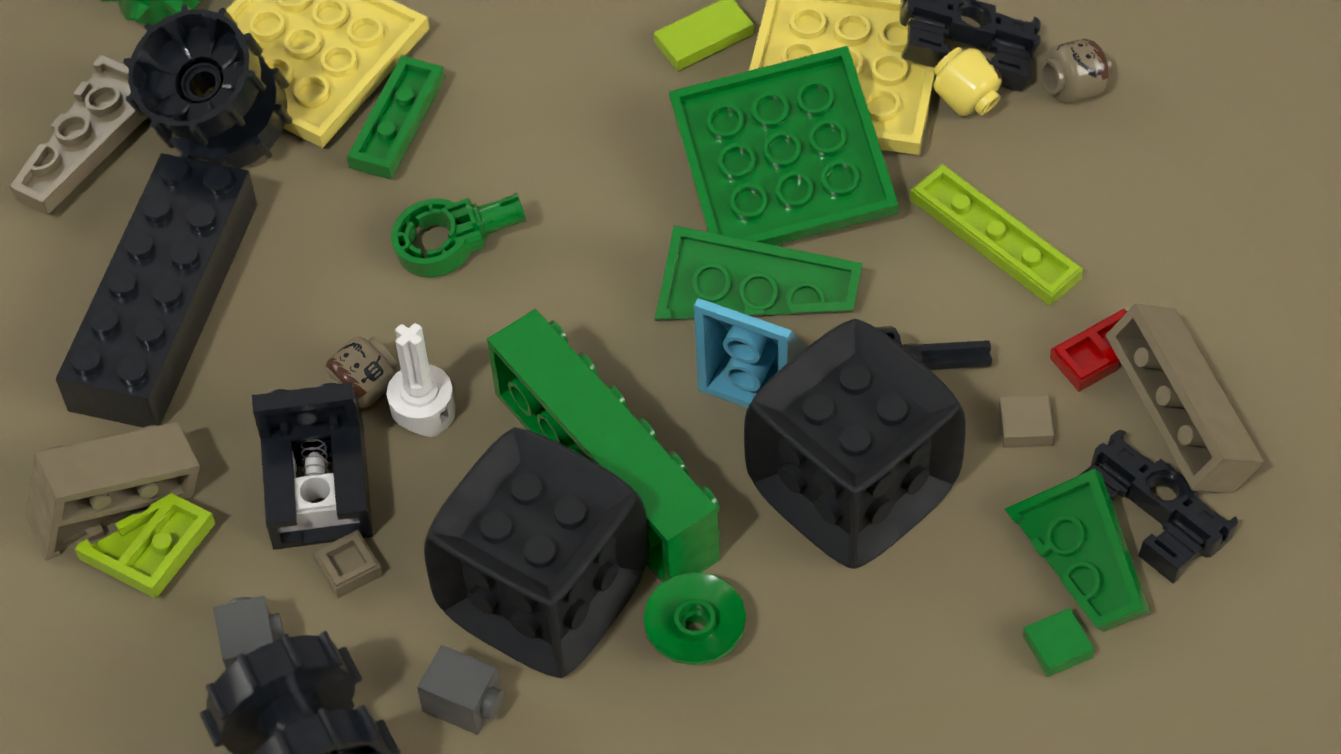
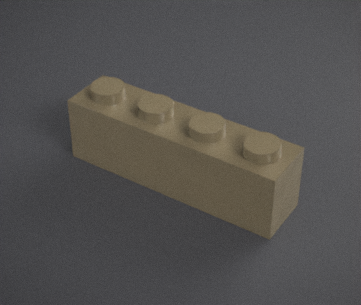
(1184, 399)

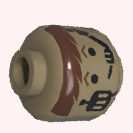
(1075, 71)
(366, 366)

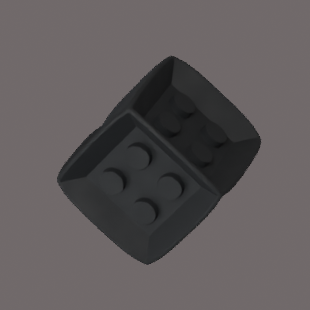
(854, 442)
(537, 551)

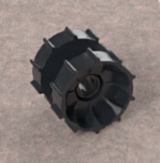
(185, 59)
(293, 701)

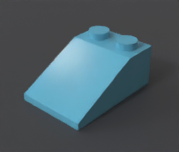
(739, 352)

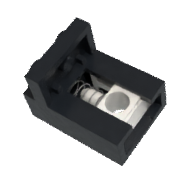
(311, 430)

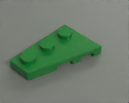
(1085, 547)

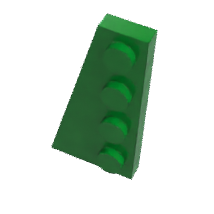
(752, 278)

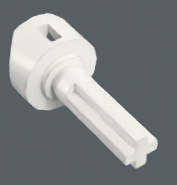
(419, 390)

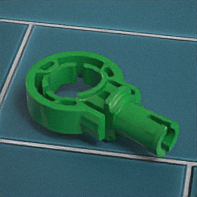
(466, 226)

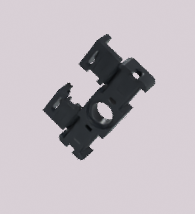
(943, 19)
(1191, 518)

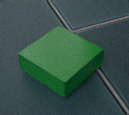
(1058, 642)

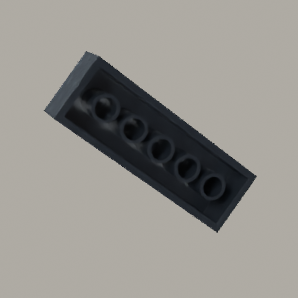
(157, 292)

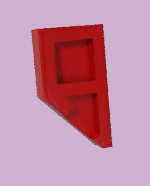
(1088, 355)

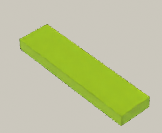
(996, 234)

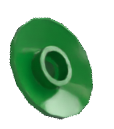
(691, 600)

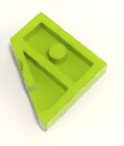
(150, 544)

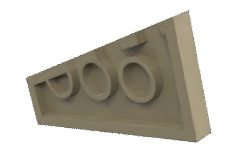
(80, 138)

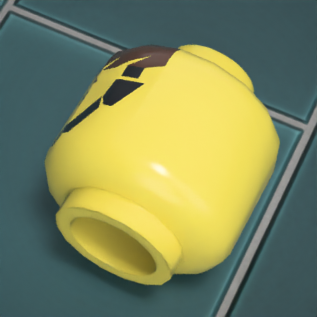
(967, 82)

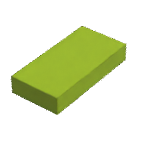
(703, 33)

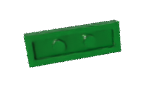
(396, 117)

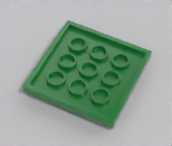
(784, 150)

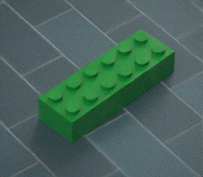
(566, 401)

